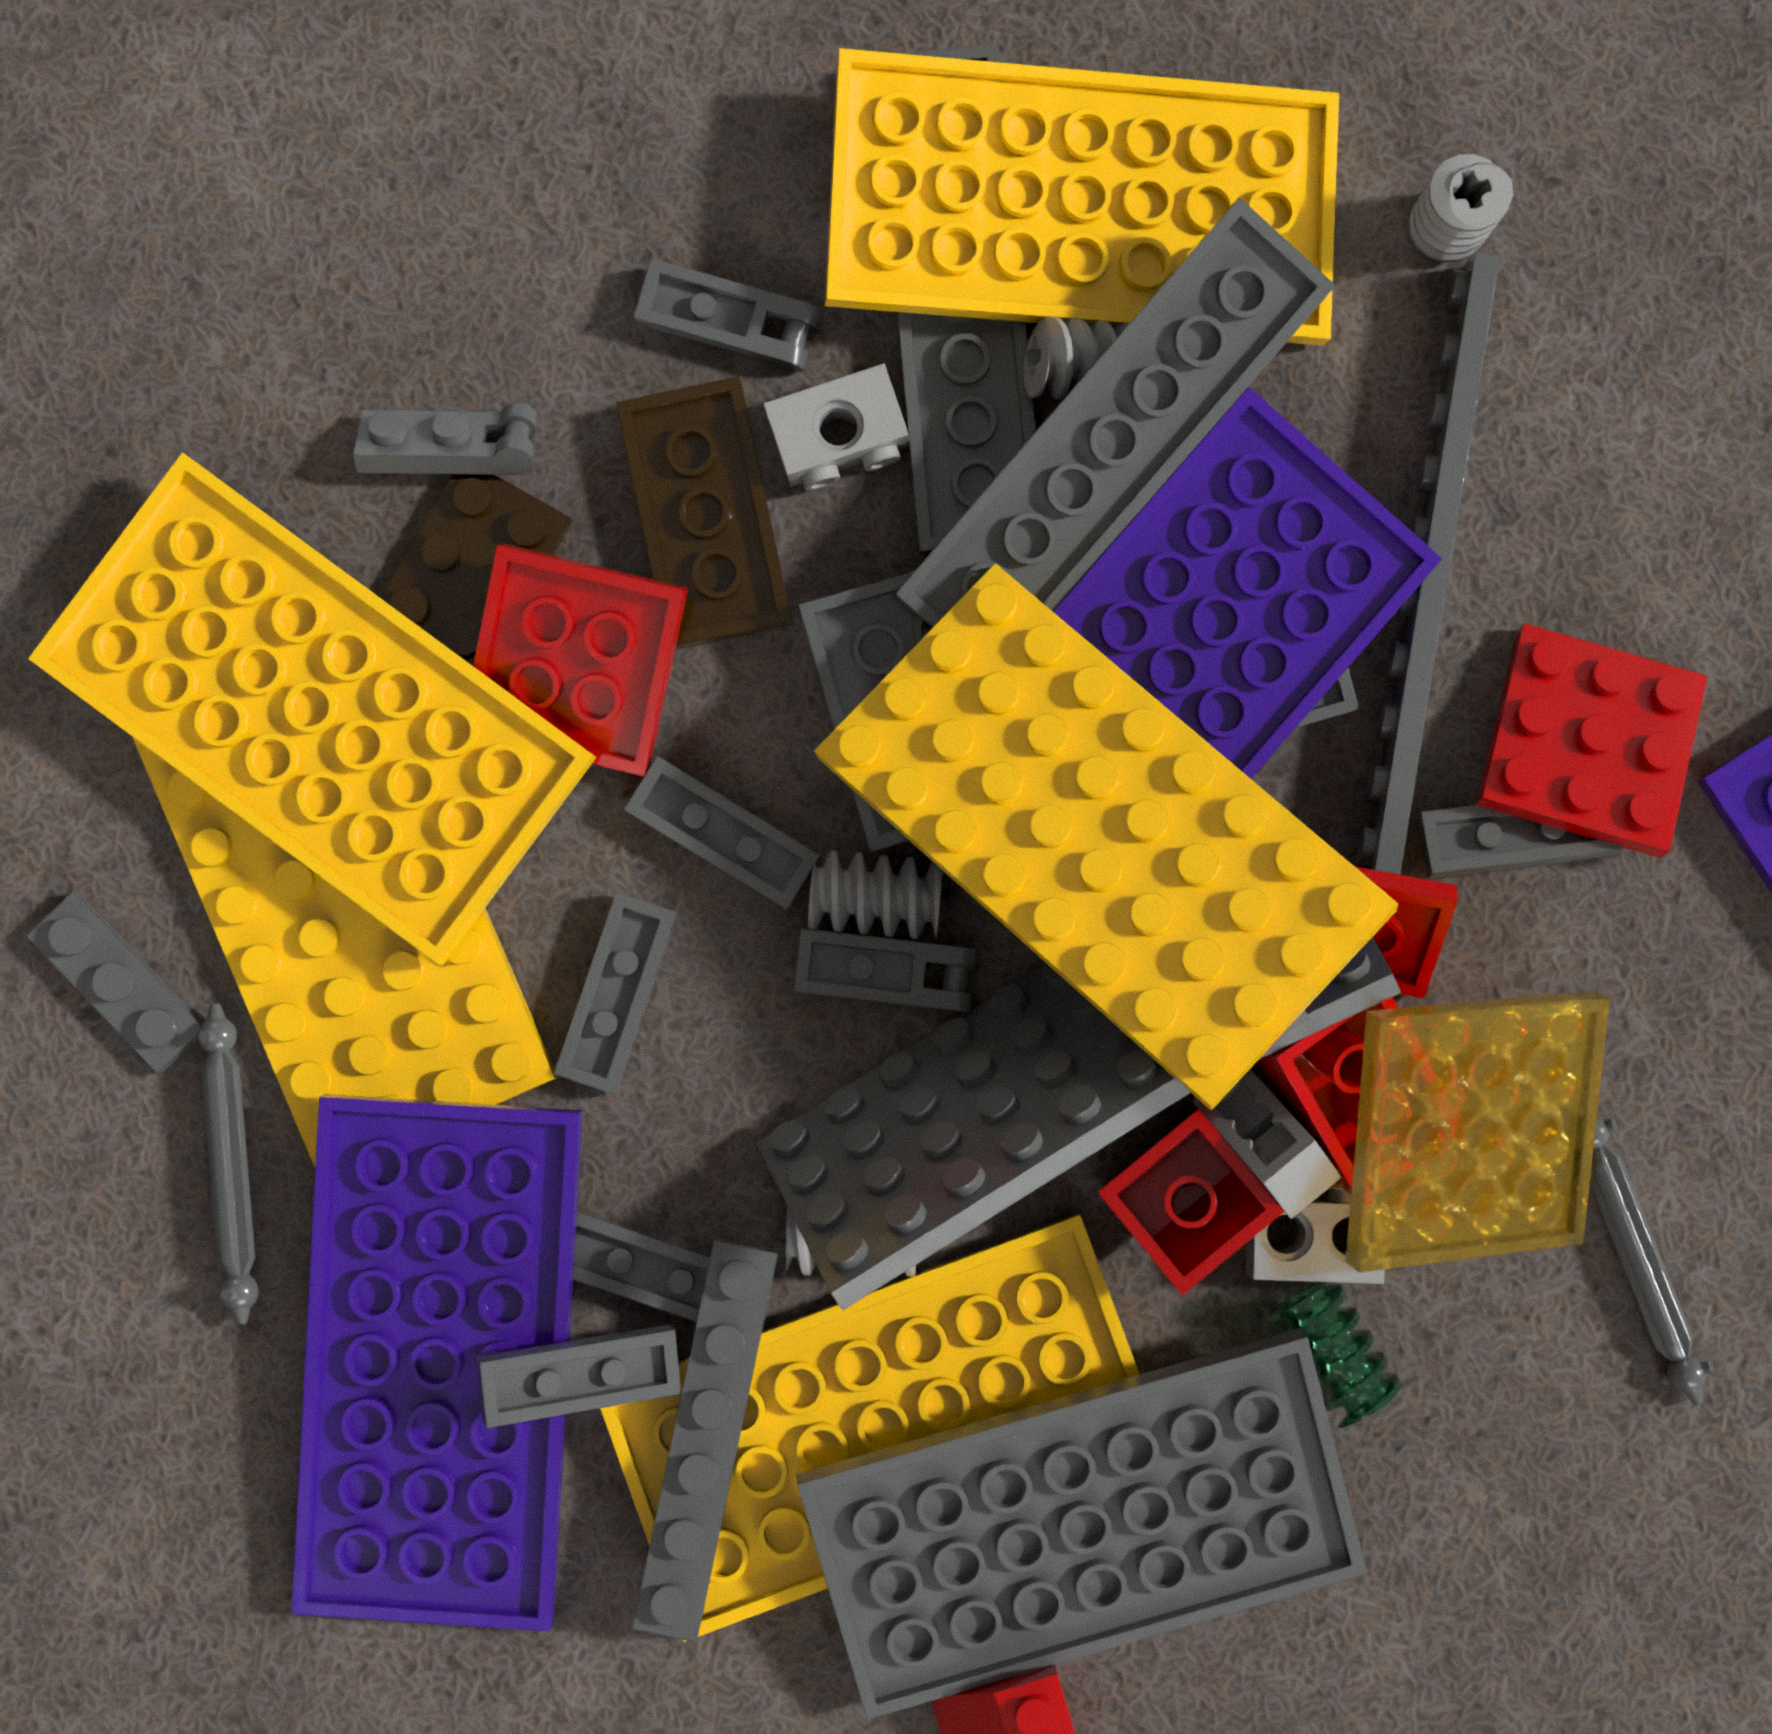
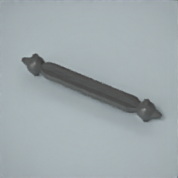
(228, 1164)
(1645, 1267)

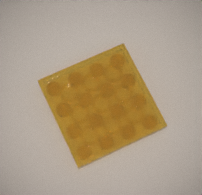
(1475, 1129)

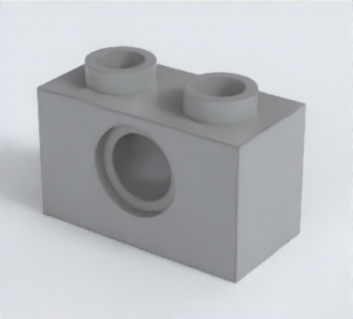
(860, 398)

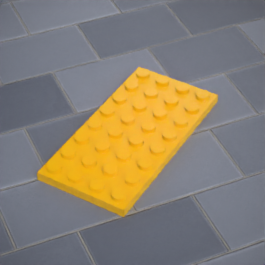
(1059, 185)
(312, 709)
(1106, 835)
(337, 989)
(892, 1368)

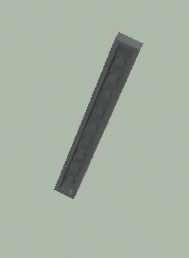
(1442, 481)

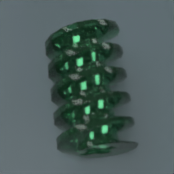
(1340, 1351)

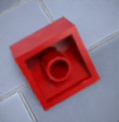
(1191, 1202)

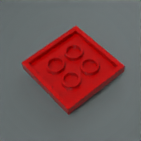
(583, 649)
(1592, 740)

